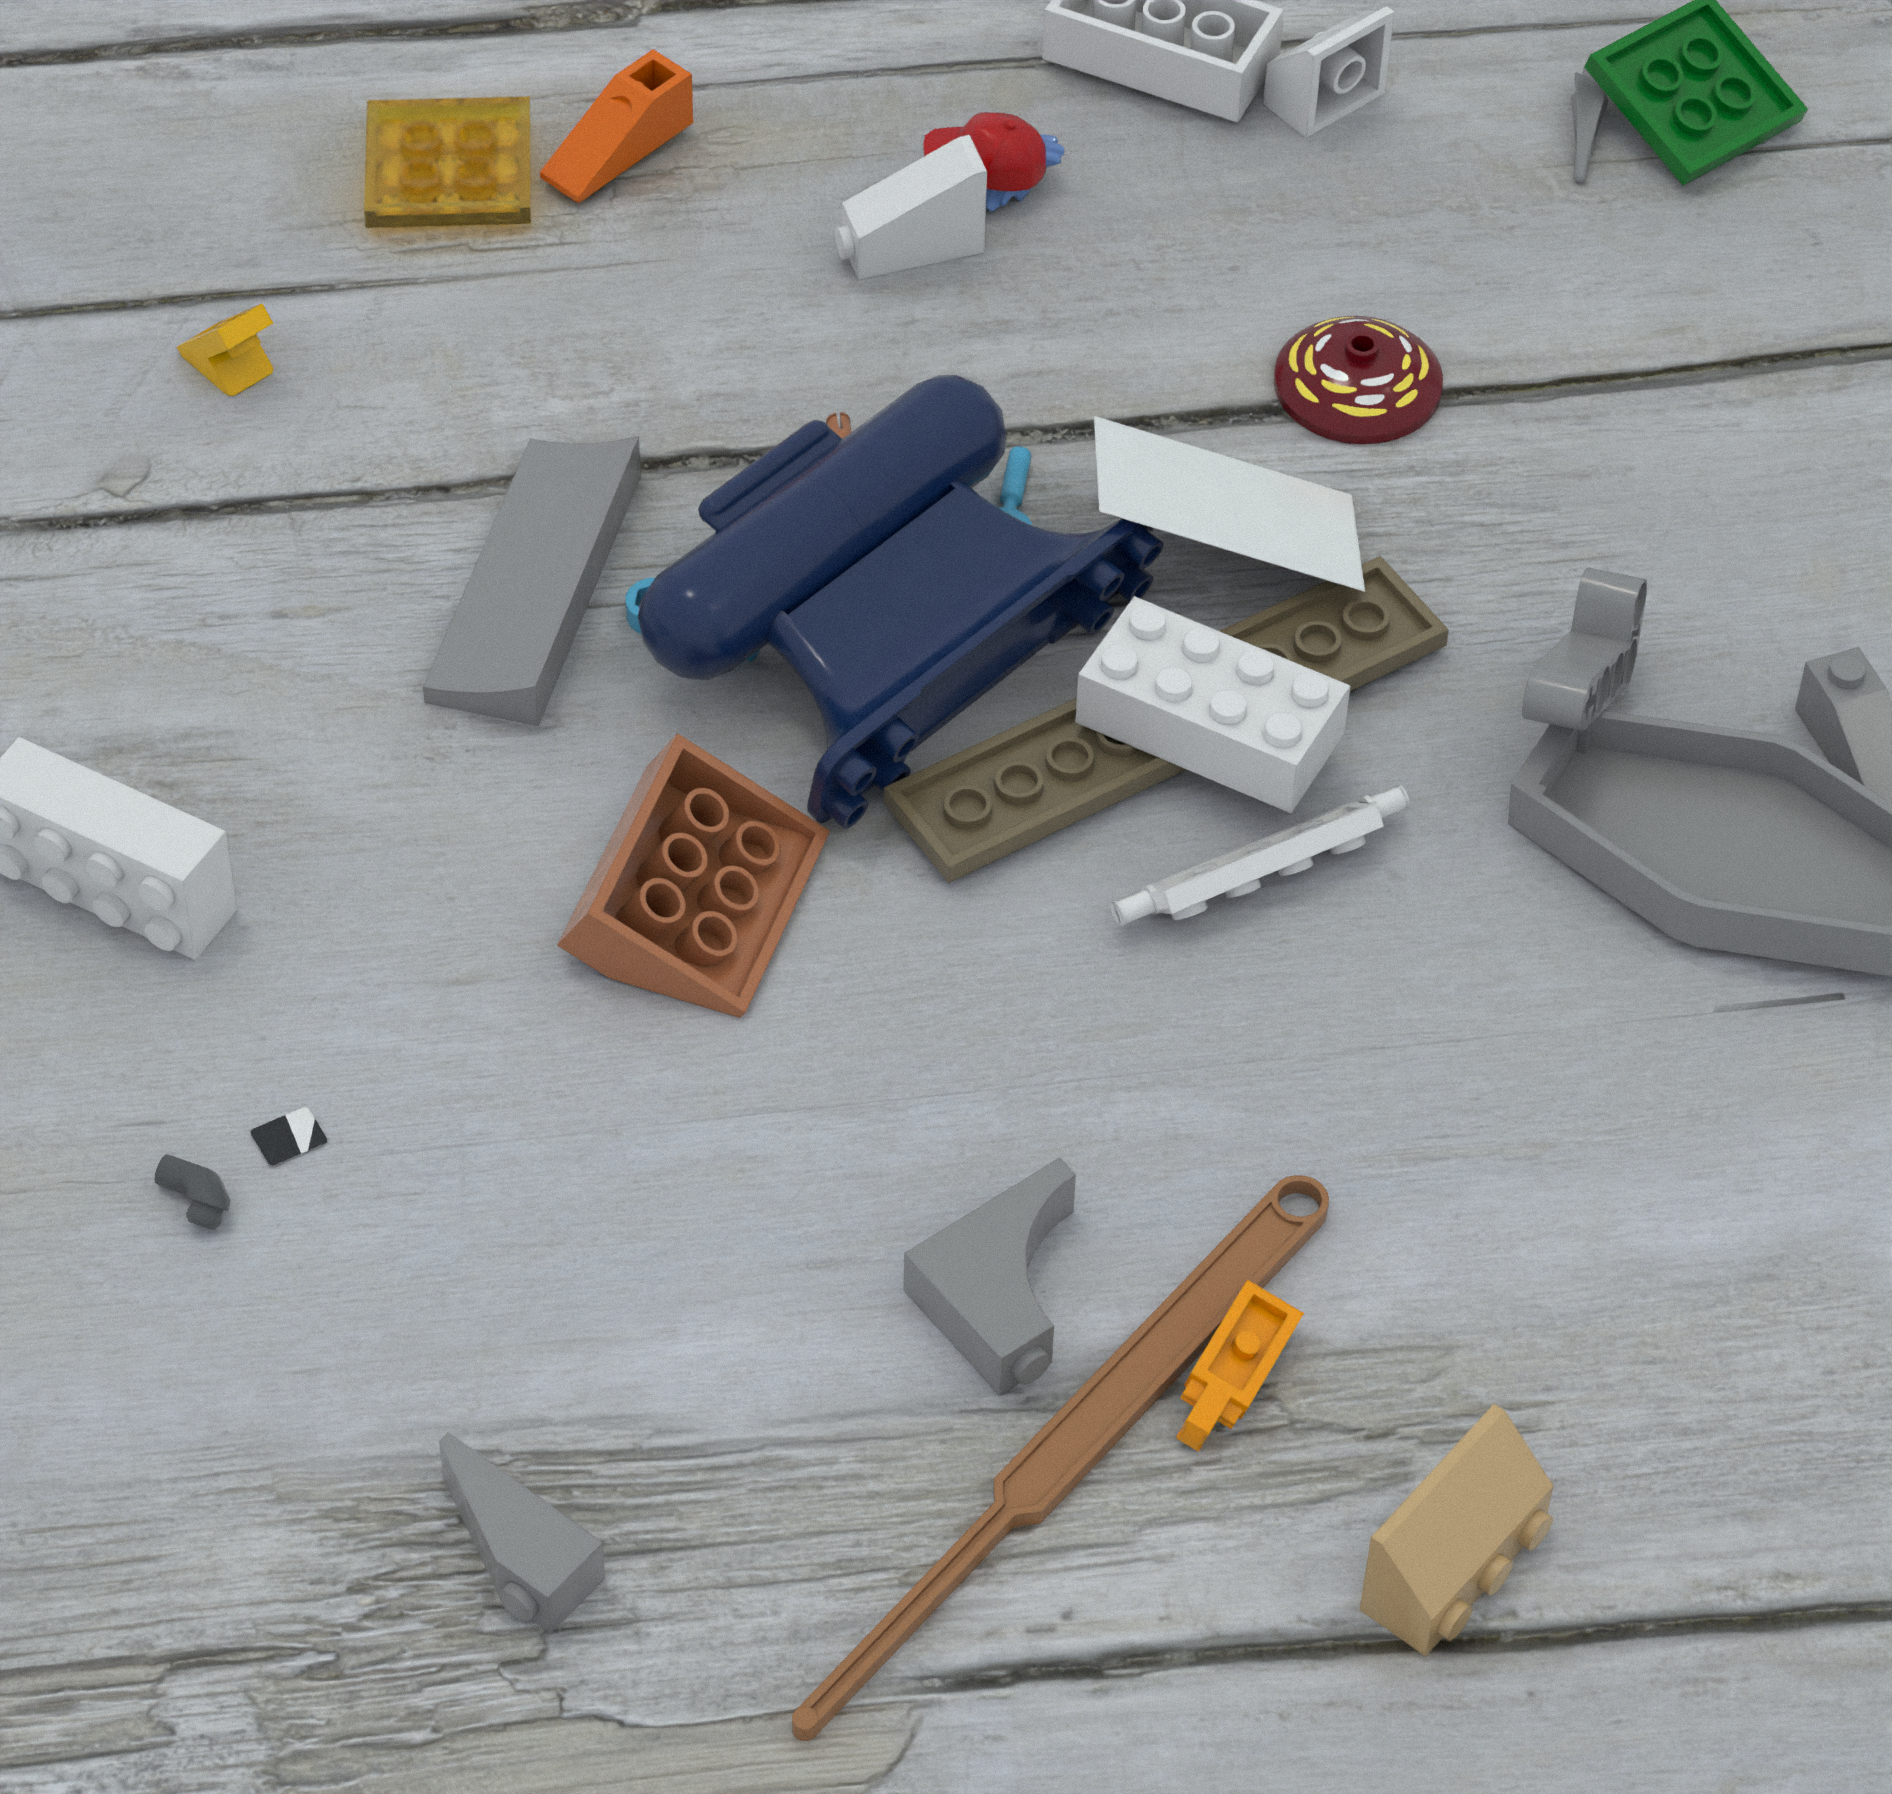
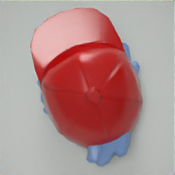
(1010, 151)

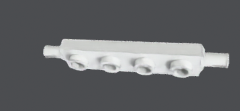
(1283, 851)

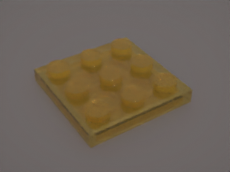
(448, 162)

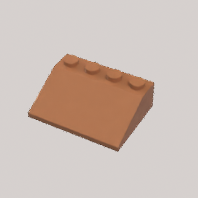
(695, 882)

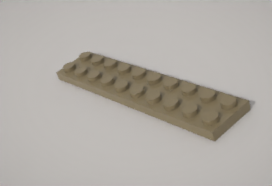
(1060, 772)

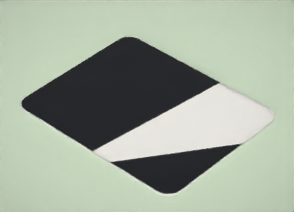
(288, 1136)

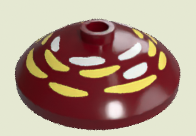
(1358, 380)

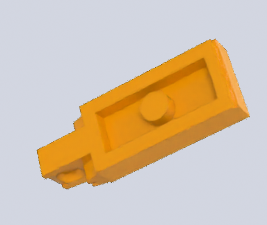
(1236, 1361)

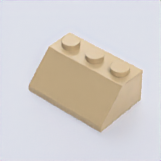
(1457, 1534)

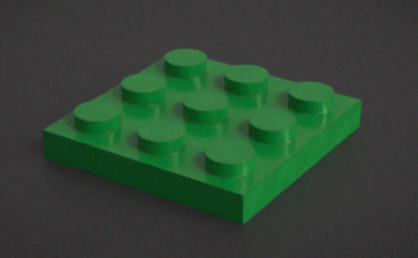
(1695, 88)

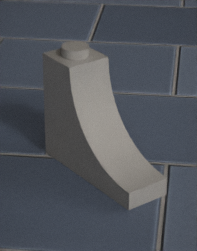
(977, 1281)

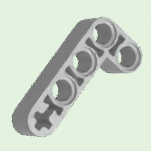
(1594, 658)

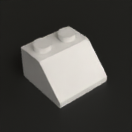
(1331, 72)

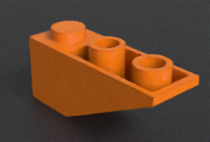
(623, 125)

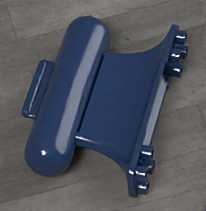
(884, 580)

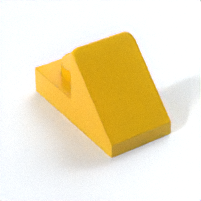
(231, 351)

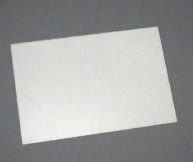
(1227, 503)

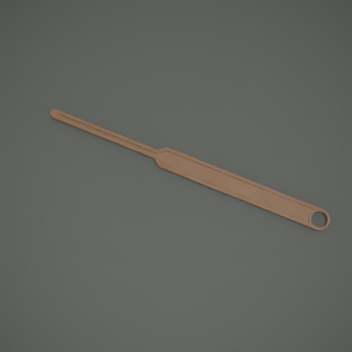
(1087, 1426)

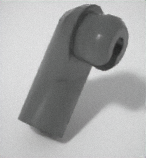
(198, 1184)

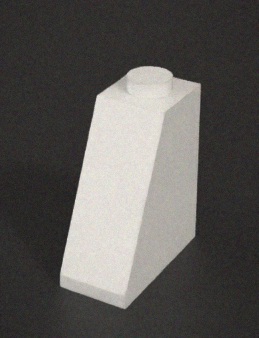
(918, 214)

